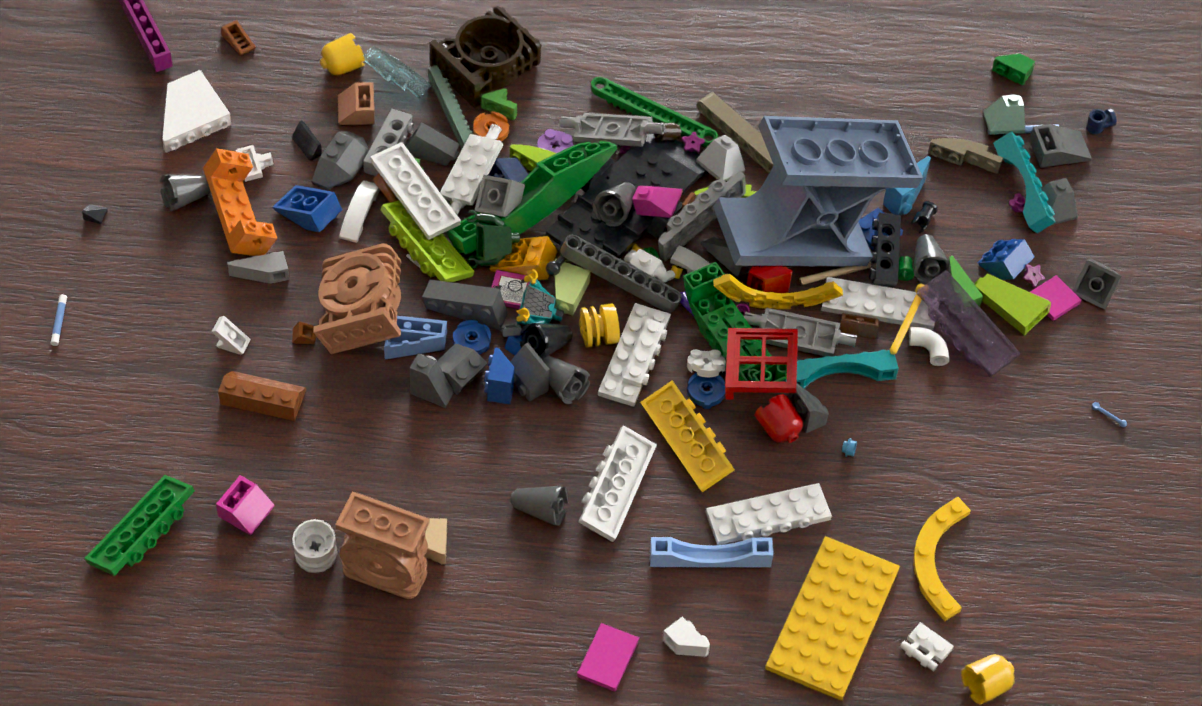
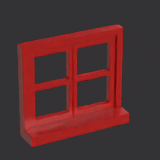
(732, 381)

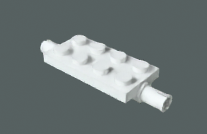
(472, 163)

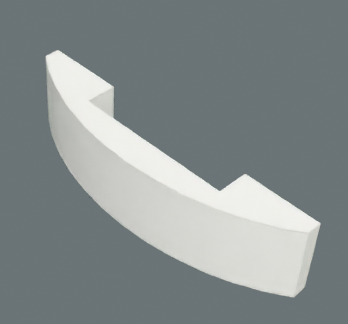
(358, 210)

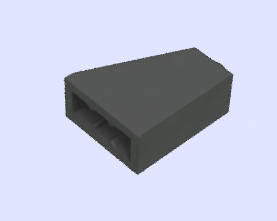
(432, 145)
(429, 381)

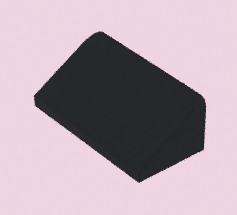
(307, 141)

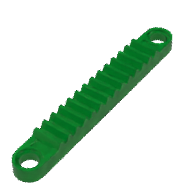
(645, 107)

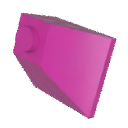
(656, 201)

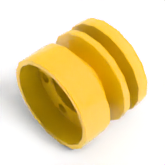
(599, 325)

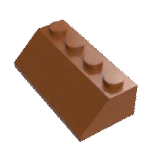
(261, 395)

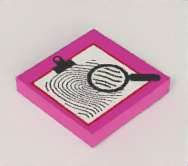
(511, 287)

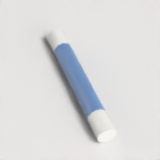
(58, 320)

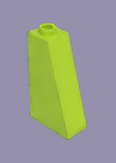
(1012, 303)

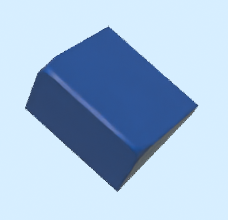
(513, 344)

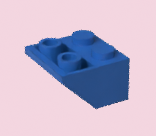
(1006, 258)
(499, 378)

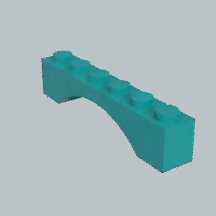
(1036, 209)
(875, 365)

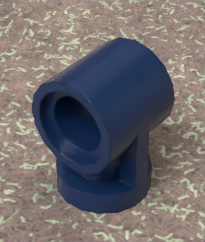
(1100, 119)

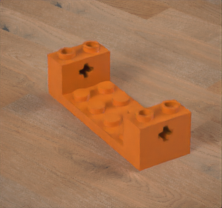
(225, 178)

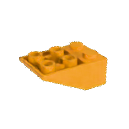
(528, 255)

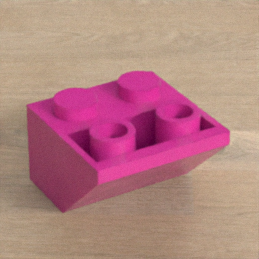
(244, 505)

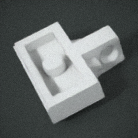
(258, 162)

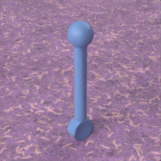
(1096, 406)

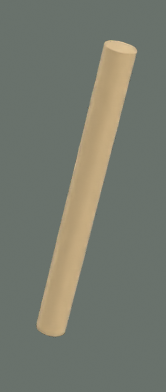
(831, 273)

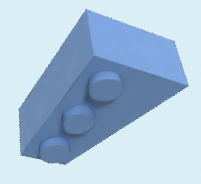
(416, 337)

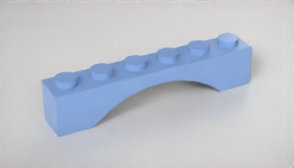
(746, 553)

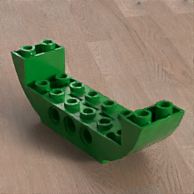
(716, 314)

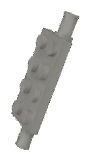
(612, 128)
(814, 334)

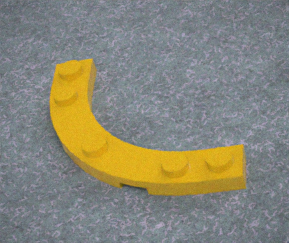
(739, 292)
(924, 557)

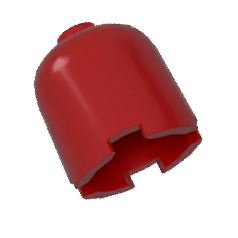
(780, 419)

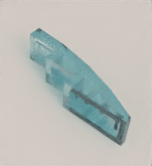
(395, 70)

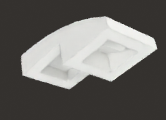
(687, 259)

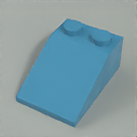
(901, 200)

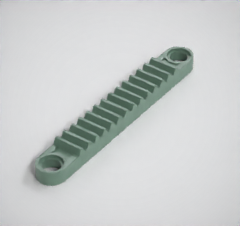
(449, 105)

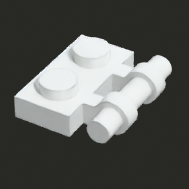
(930, 643)

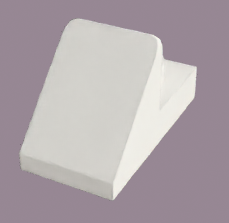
(230, 336)

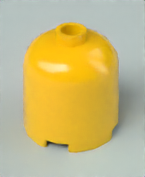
(342, 55)
(988, 678)

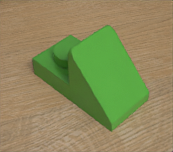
(497, 102)

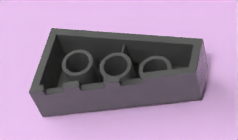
(466, 302)

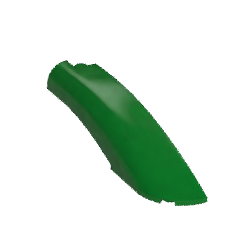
(545, 190)

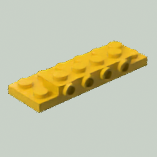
(688, 435)

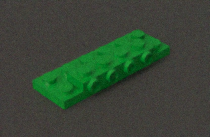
(141, 526)

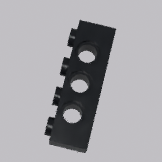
(890, 225)

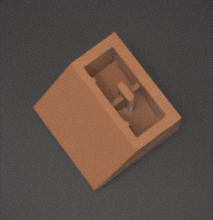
(356, 105)

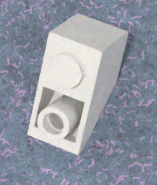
(685, 639)

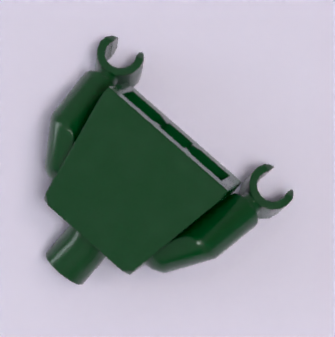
(492, 240)

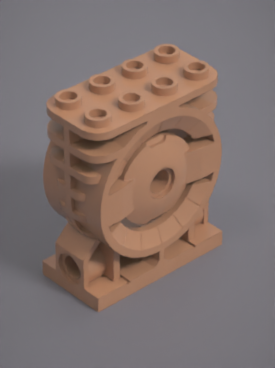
(359, 298)
(383, 545)

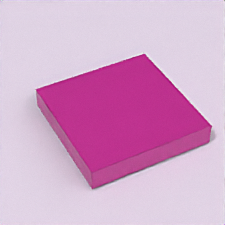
(1059, 295)

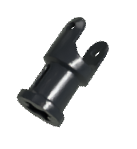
(924, 216)

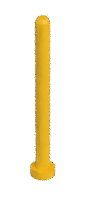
(907, 321)

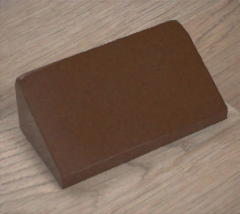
(859, 325)

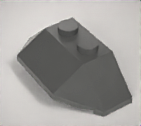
(340, 160)

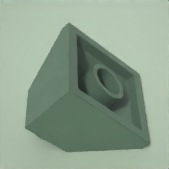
(1005, 115)

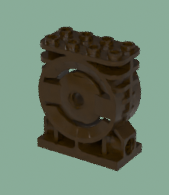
(488, 43)

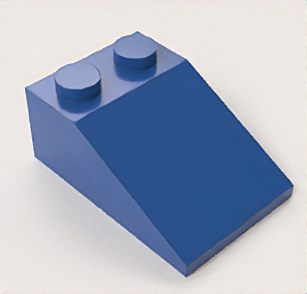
(309, 207)

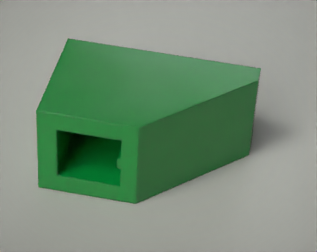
(1014, 67)

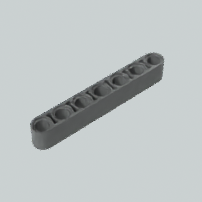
(620, 273)

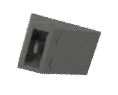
(1058, 145)

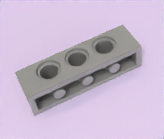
(393, 132)

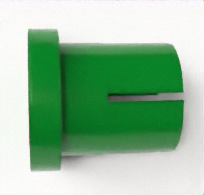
(905, 270)

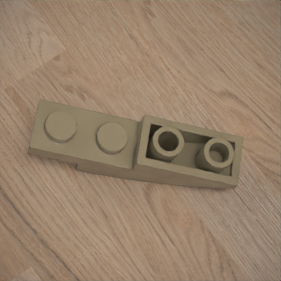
(962, 150)

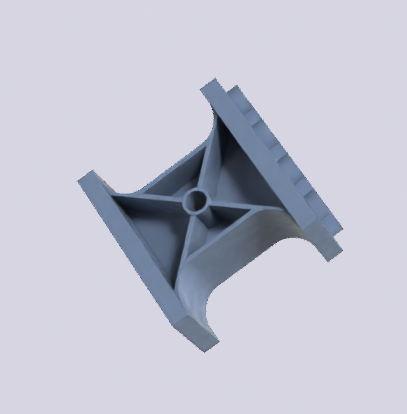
(816, 191)

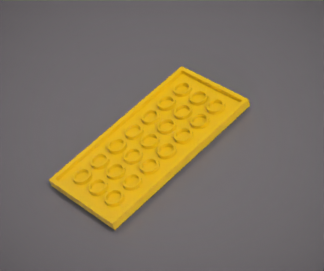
(832, 618)

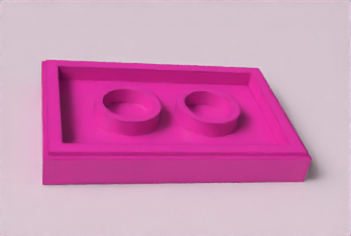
(608, 657)

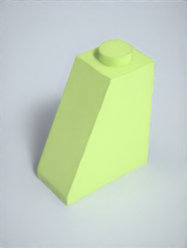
(570, 287)

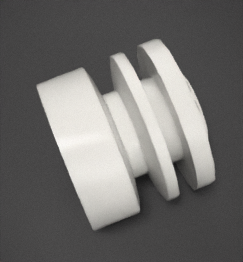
(314, 536)

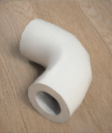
(932, 342)

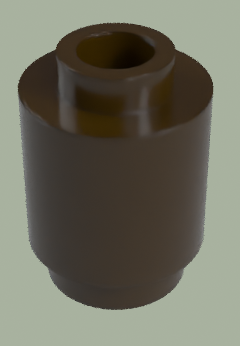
(671, 133)

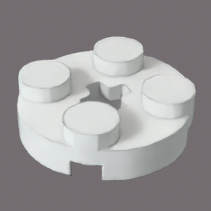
(706, 362)

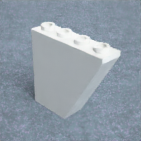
(192, 111)

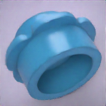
(849, 447)

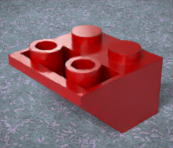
(769, 278)

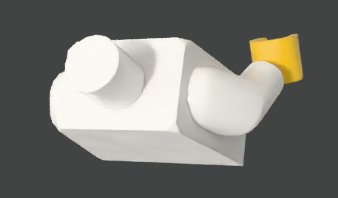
(651, 265)

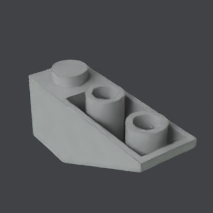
(263, 268)

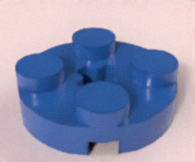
(472, 327)
(706, 398)

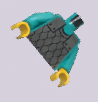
(537, 303)

